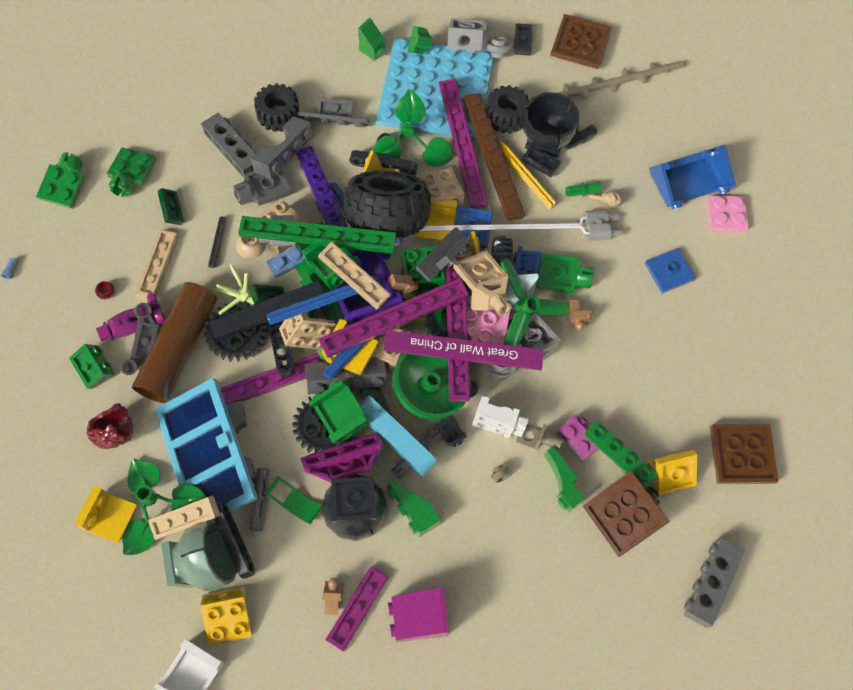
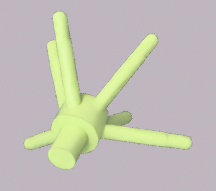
(241, 295)

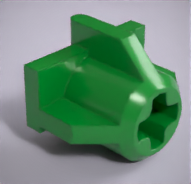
(420, 40)

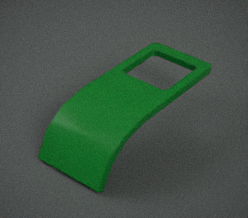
(296, 502)

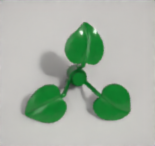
(407, 110)
(141, 479)

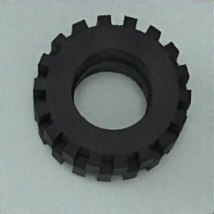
(276, 96)
(510, 98)

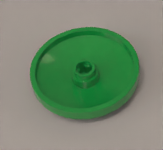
(424, 386)

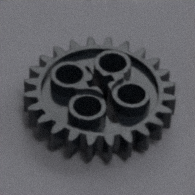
(225, 346)
(306, 421)

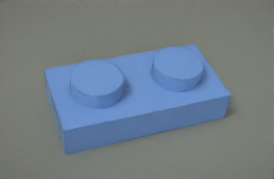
(285, 262)

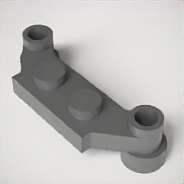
(143, 339)

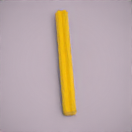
(527, 176)

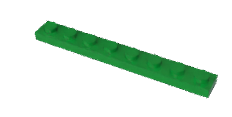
(317, 234)

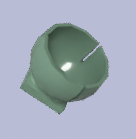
(199, 559)

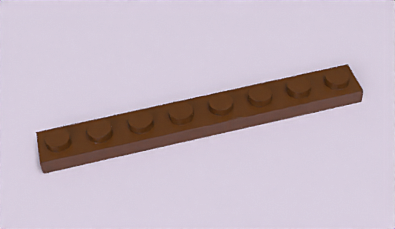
(493, 157)

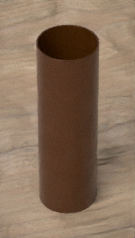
(174, 342)

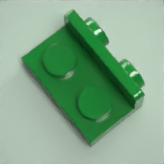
(91, 365)

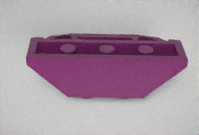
(344, 459)

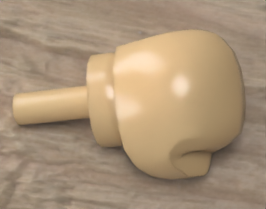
(613, 198)

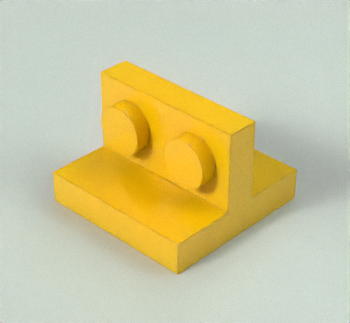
(675, 471)

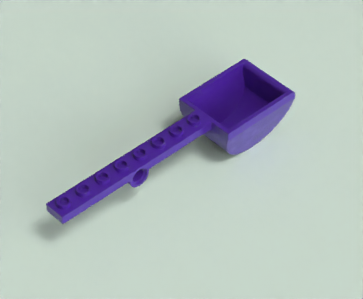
(354, 307)

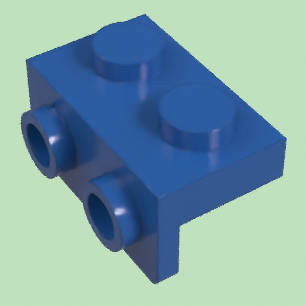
(527, 262)

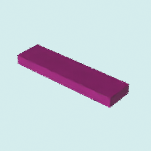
(357, 608)

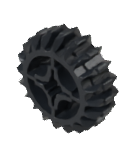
(502, 249)

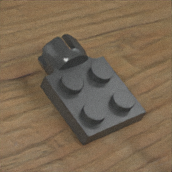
(261, 189)

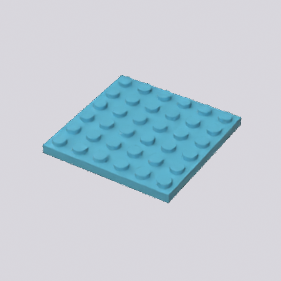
(422, 76)

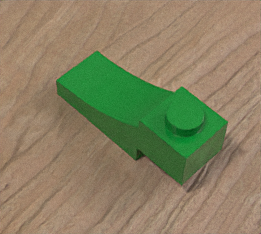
(568, 495)

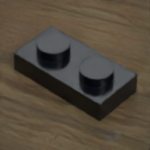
(522, 39)
(541, 161)

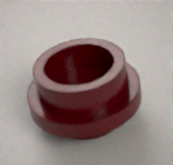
(104, 290)

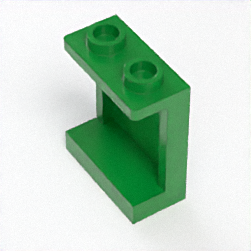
(325, 273)
(340, 411)

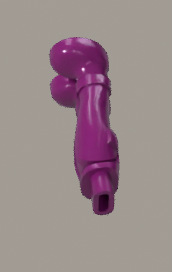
(124, 324)

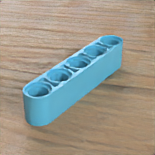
(398, 437)

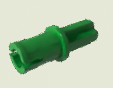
(583, 189)

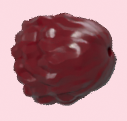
(110, 428)

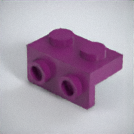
(573, 435)

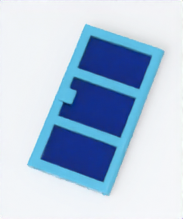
(206, 445)

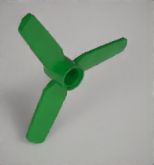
(527, 305)

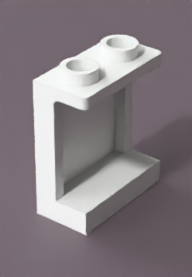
(190, 670)

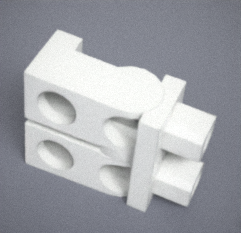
(499, 419)

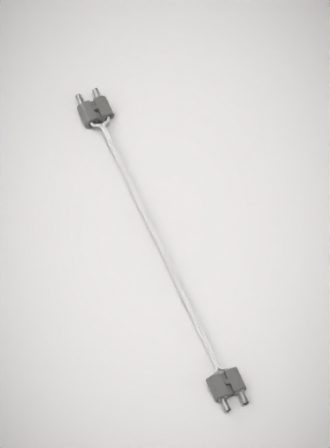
(595, 222)

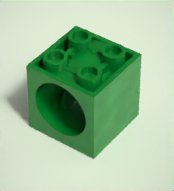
(410, 260)

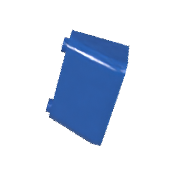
(693, 176)

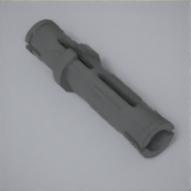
(427, 442)
(259, 504)

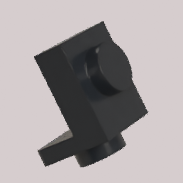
(450, 431)

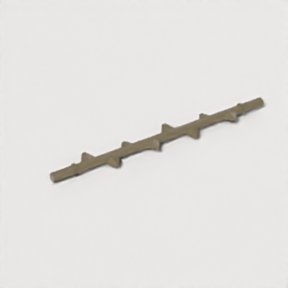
(613, 83)

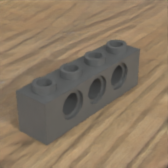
(213, 129)
(731, 557)

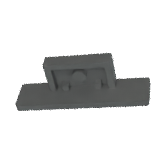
(334, 110)
(443, 254)

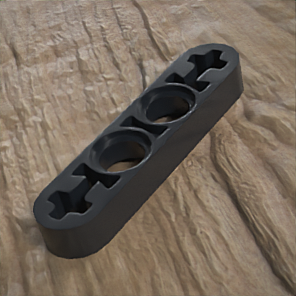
(358, 159)
(278, 343)
(234, 541)

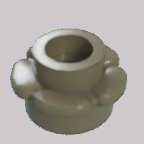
(500, 474)

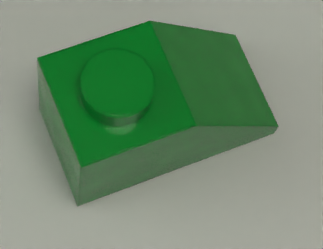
(371, 40)

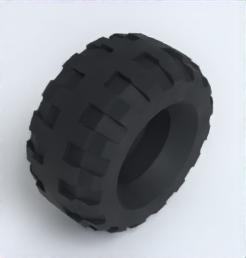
(387, 202)

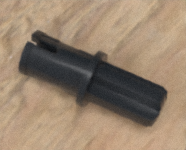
(582, 136)

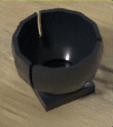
(549, 123)
(354, 507)

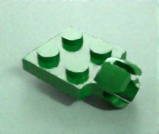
(129, 170)
(62, 181)
(563, 274)

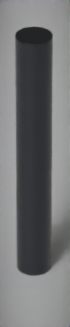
(217, 242)

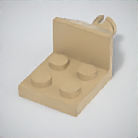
(486, 281)

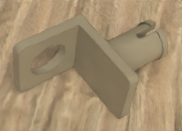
(540, 437)

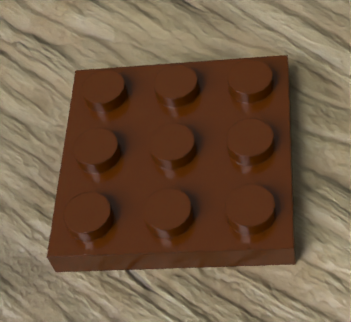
(581, 41)
(743, 454)
(626, 513)

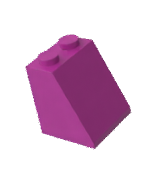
(419, 615)

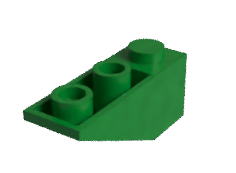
(418, 510)

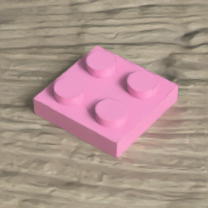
(727, 213)

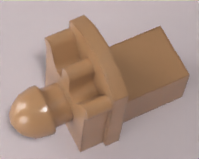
(403, 283)
(579, 317)
(332, 595)

